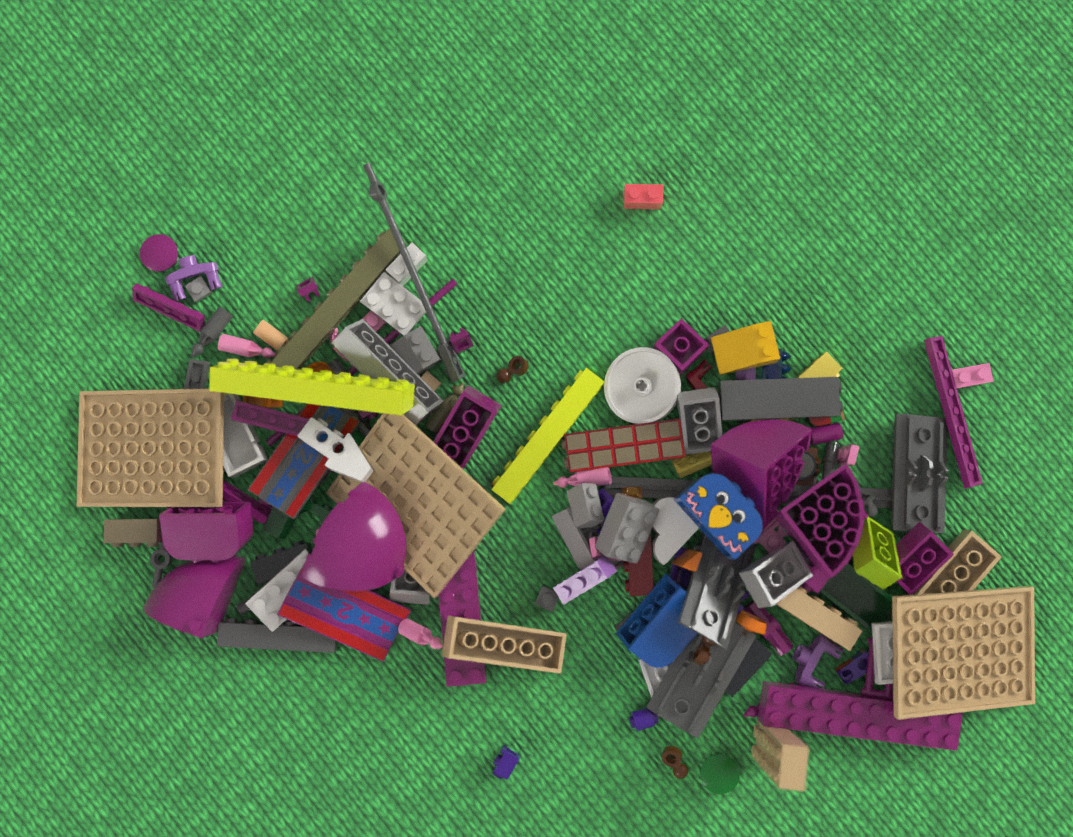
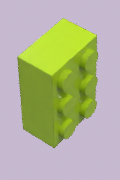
(877, 555)

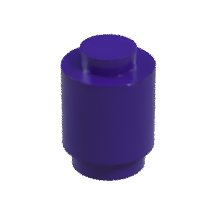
(642, 719)

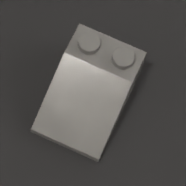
(417, 351)
(776, 575)
(408, 590)

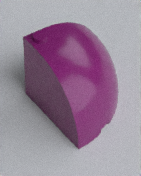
(762, 461)
(827, 521)
(358, 544)
(195, 595)

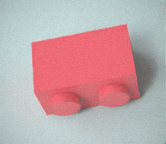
(643, 196)

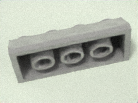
(578, 539)

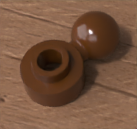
(504, 375)
(702, 653)
(672, 757)

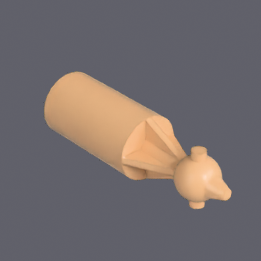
(270, 335)

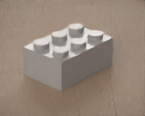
(699, 419)
(626, 528)

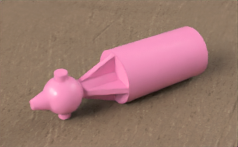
(243, 347)
(595, 476)
(418, 634)

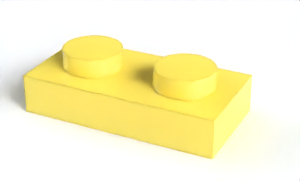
(692, 463)

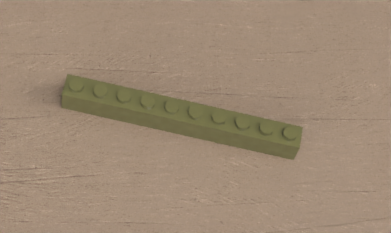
(338, 304)

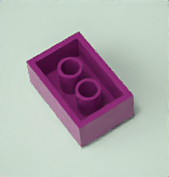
(920, 557)

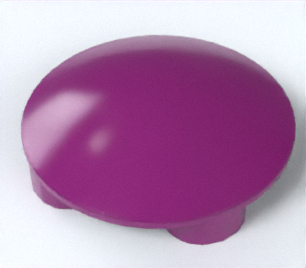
(159, 252)

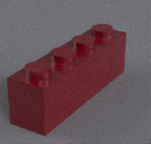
(640, 574)

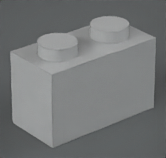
(585, 505)

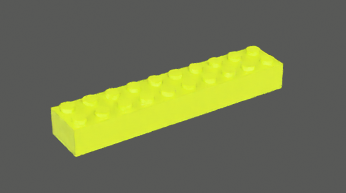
(312, 387)

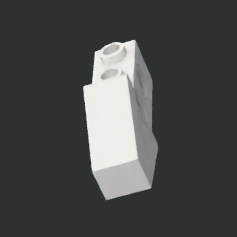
(349, 462)

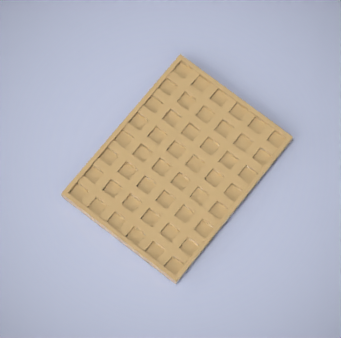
(434, 497)

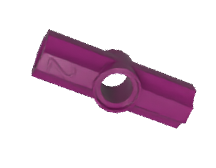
(773, 629)

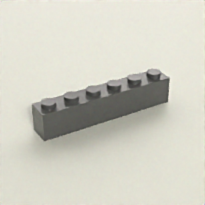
(285, 637)

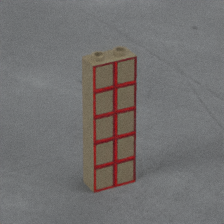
(623, 445)

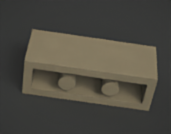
(133, 532)

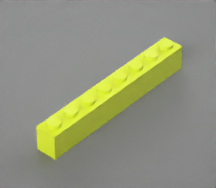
(547, 437)

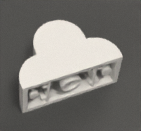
(672, 529)

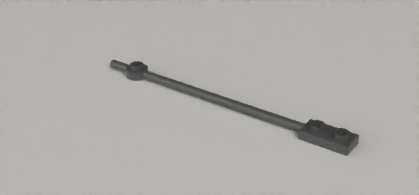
(446, 351)
(195, 379)

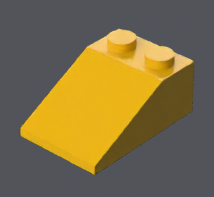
(745, 348)

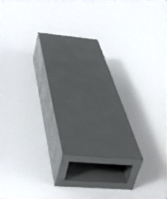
(780, 398)

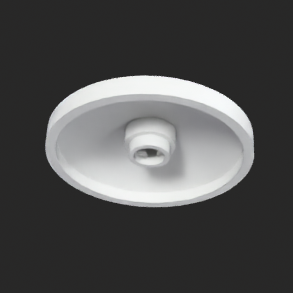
(642, 385)

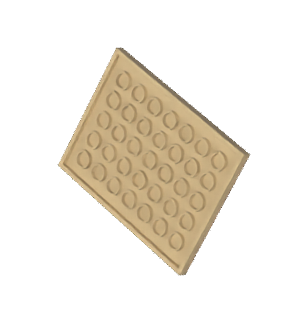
(150, 448)
(963, 651)

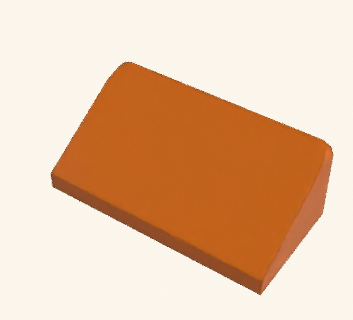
(688, 560)

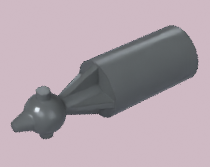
(212, 330)

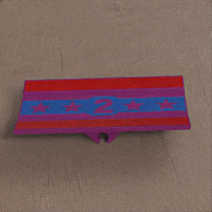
(350, 617)

